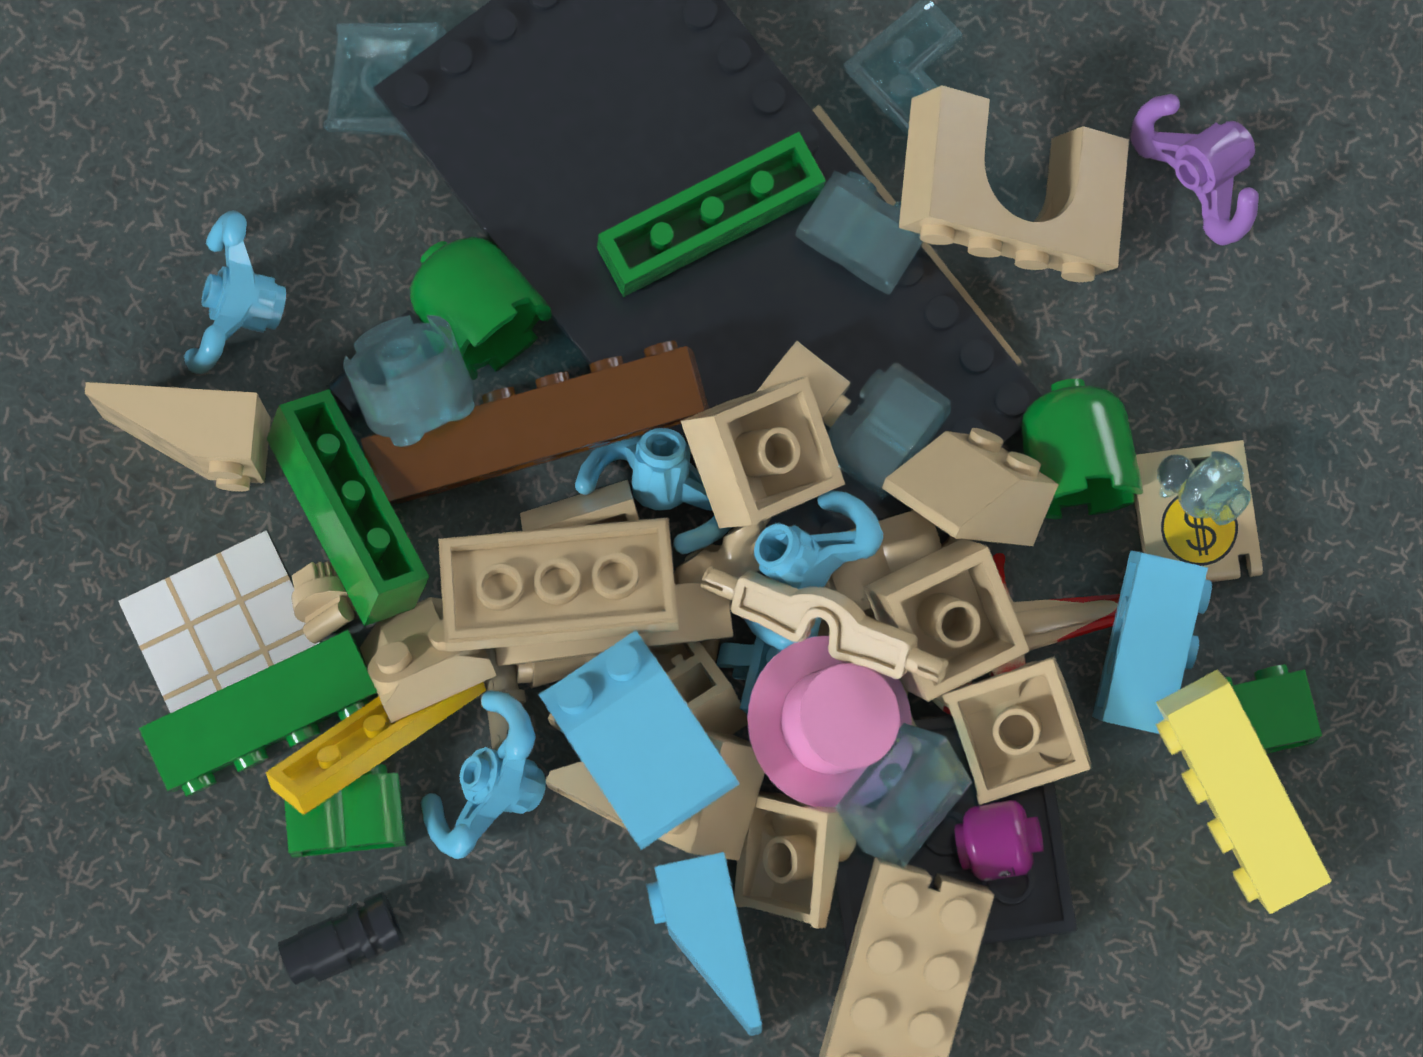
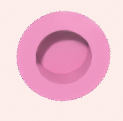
(822, 721)

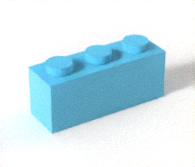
(1151, 639)

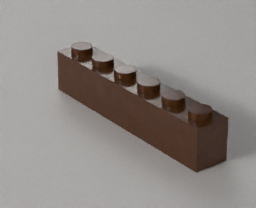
(543, 423)

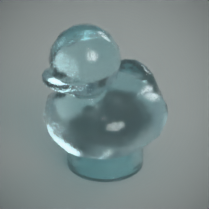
(1208, 490)

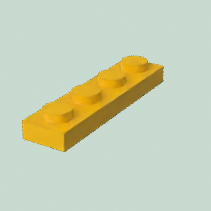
(354, 749)

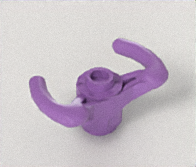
(1204, 164)

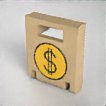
(1199, 541)

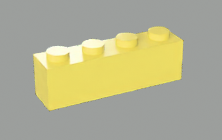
(1242, 791)

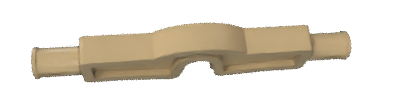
(852, 633)

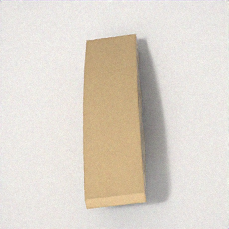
(700, 618)

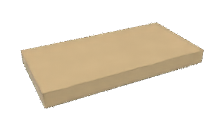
(557, 584)

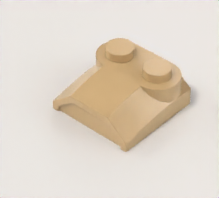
(412, 664)
(1019, 729)
(791, 858)

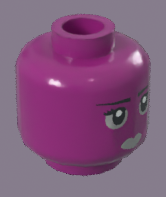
(998, 840)

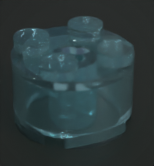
(409, 378)

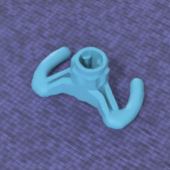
(234, 295)
(659, 480)
(809, 560)
(490, 781)

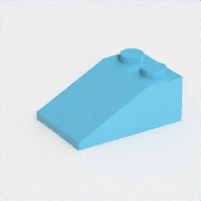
(639, 739)
(705, 925)

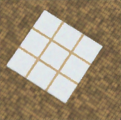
(216, 621)

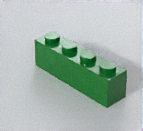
(711, 214)
(347, 507)
(258, 713)

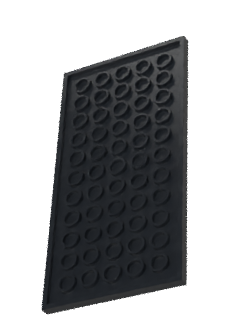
(601, 108)

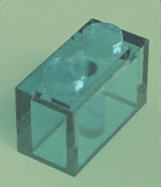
(904, 795)

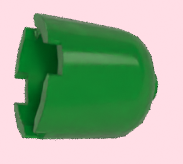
(480, 298)
(1083, 446)

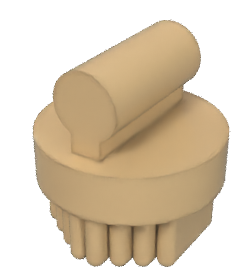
(320, 601)

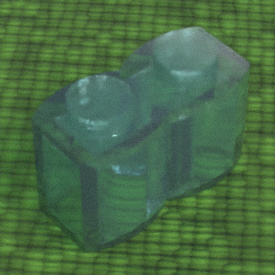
(860, 231)
(889, 426)

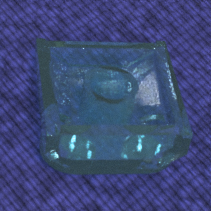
(362, 60)

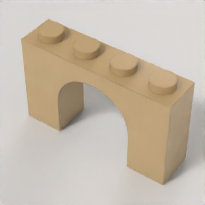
(952, 201)

